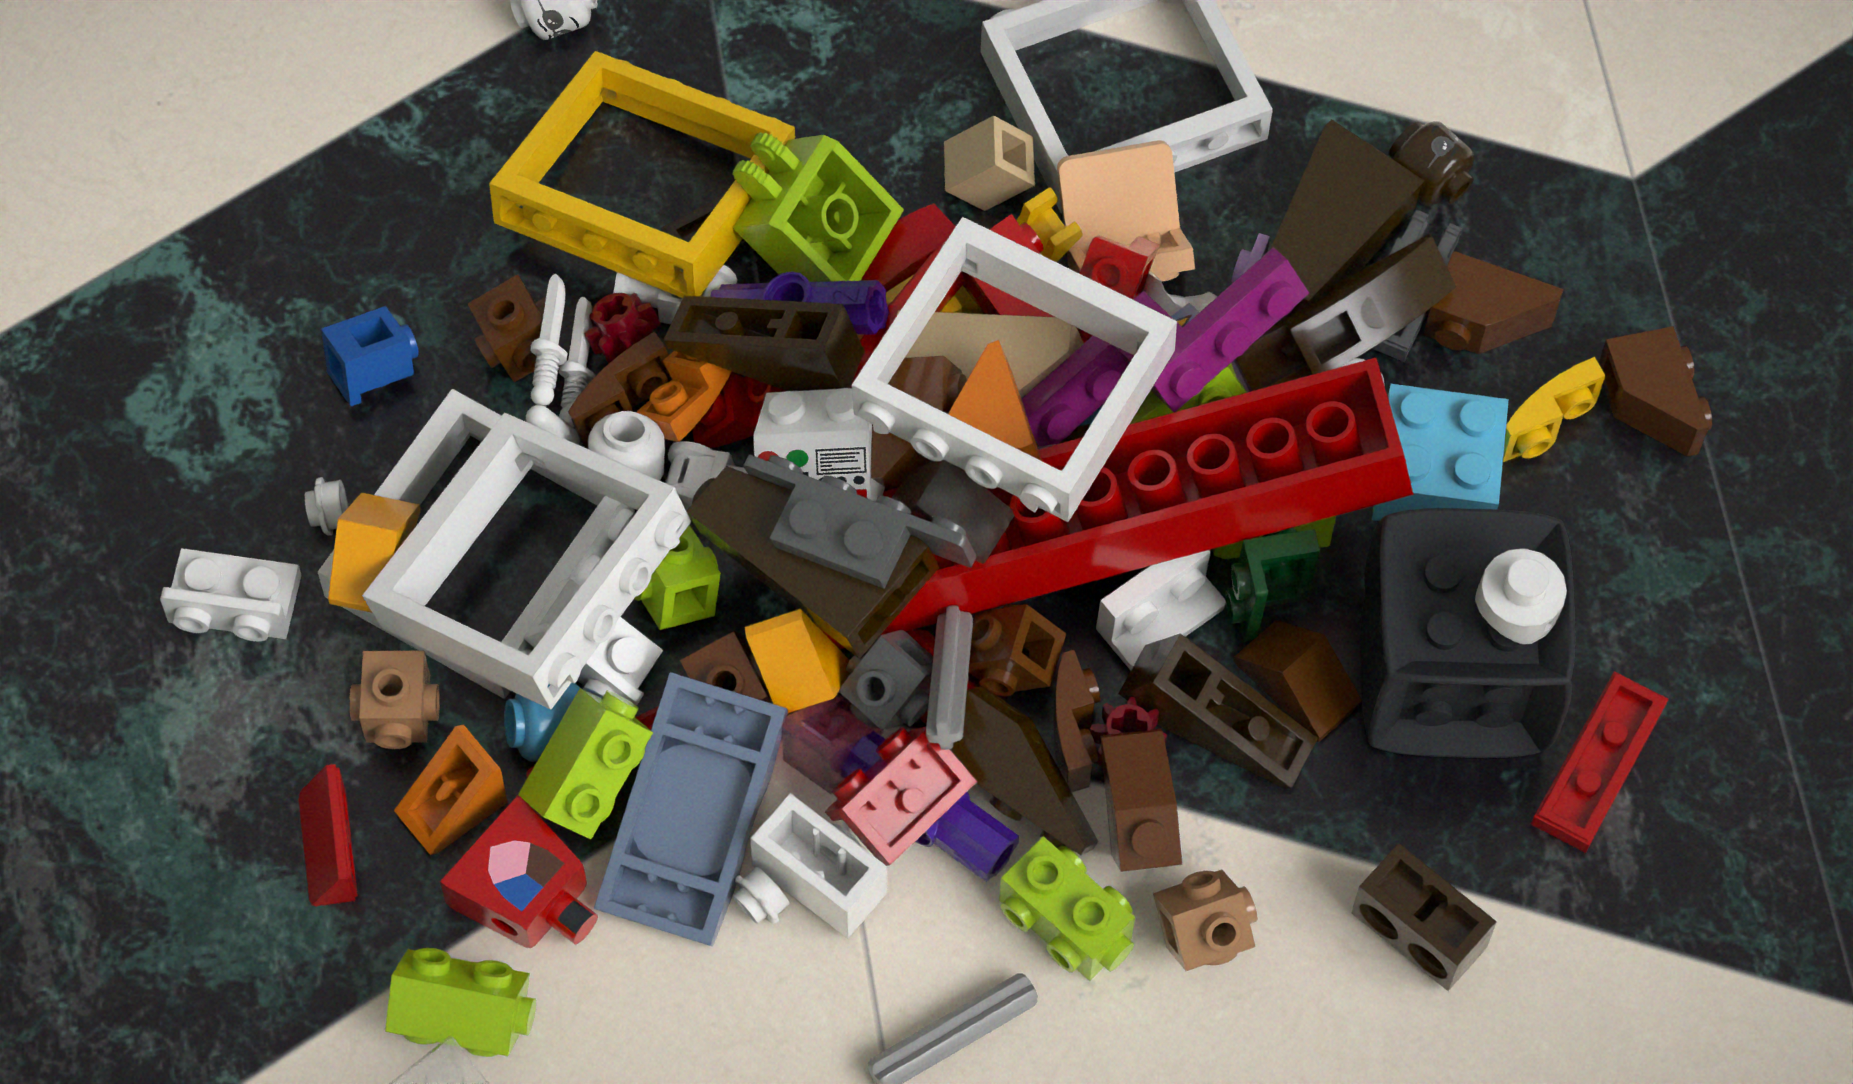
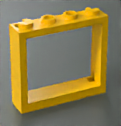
(607, 236)

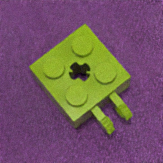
(813, 208)

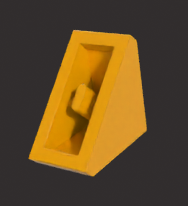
(364, 543)
(797, 660)

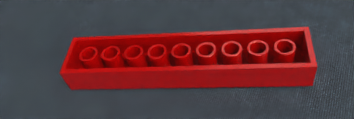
(1191, 488)

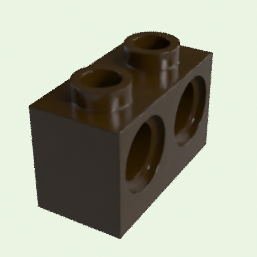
(1423, 916)

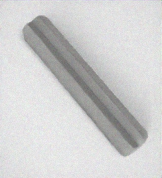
(949, 677)
(953, 1031)

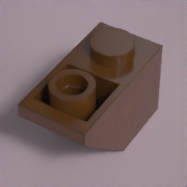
(1654, 389)

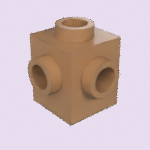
(394, 698)
(1206, 919)

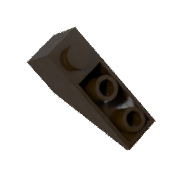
(1016, 767)

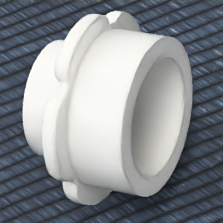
(326, 504)
(760, 896)

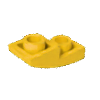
(1538, 419)

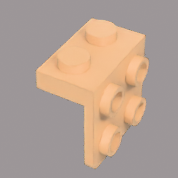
(1123, 197)

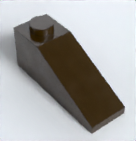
(770, 340)
(1217, 710)

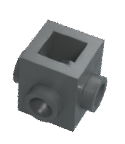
(889, 682)

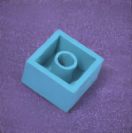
(1449, 448)

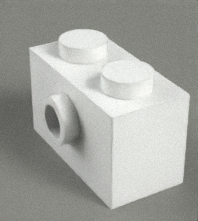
(819, 865)

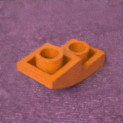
(687, 397)

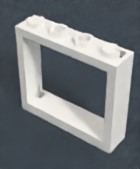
(1191, 139)
(1049, 288)
(424, 465)
(463, 512)

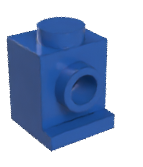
(368, 352)

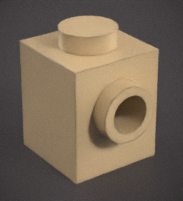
(989, 163)

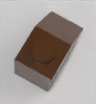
(1490, 306)
(930, 380)
(1140, 801)

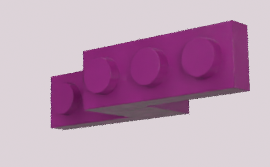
(1200, 354)

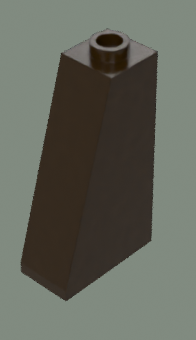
(1343, 211)
(739, 517)

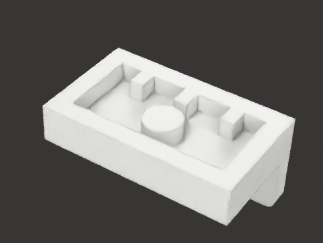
(231, 595)
(1158, 605)
(616, 664)

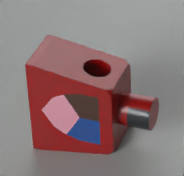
(521, 881)

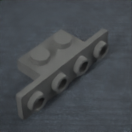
(850, 532)

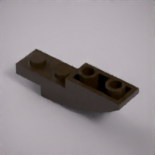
(1350, 318)

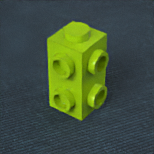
(587, 762)
(1074, 915)
(472, 1001)

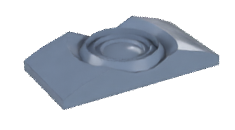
(692, 809)

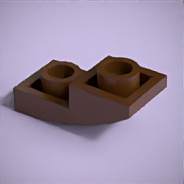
(621, 385)
(1073, 715)

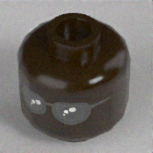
(1437, 158)

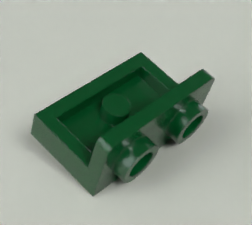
(1270, 573)

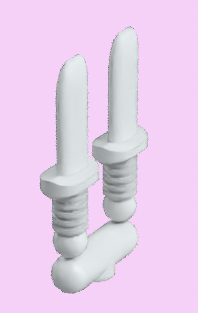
(551, 356)

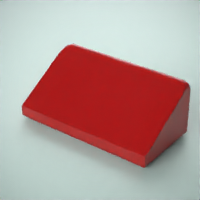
(327, 839)

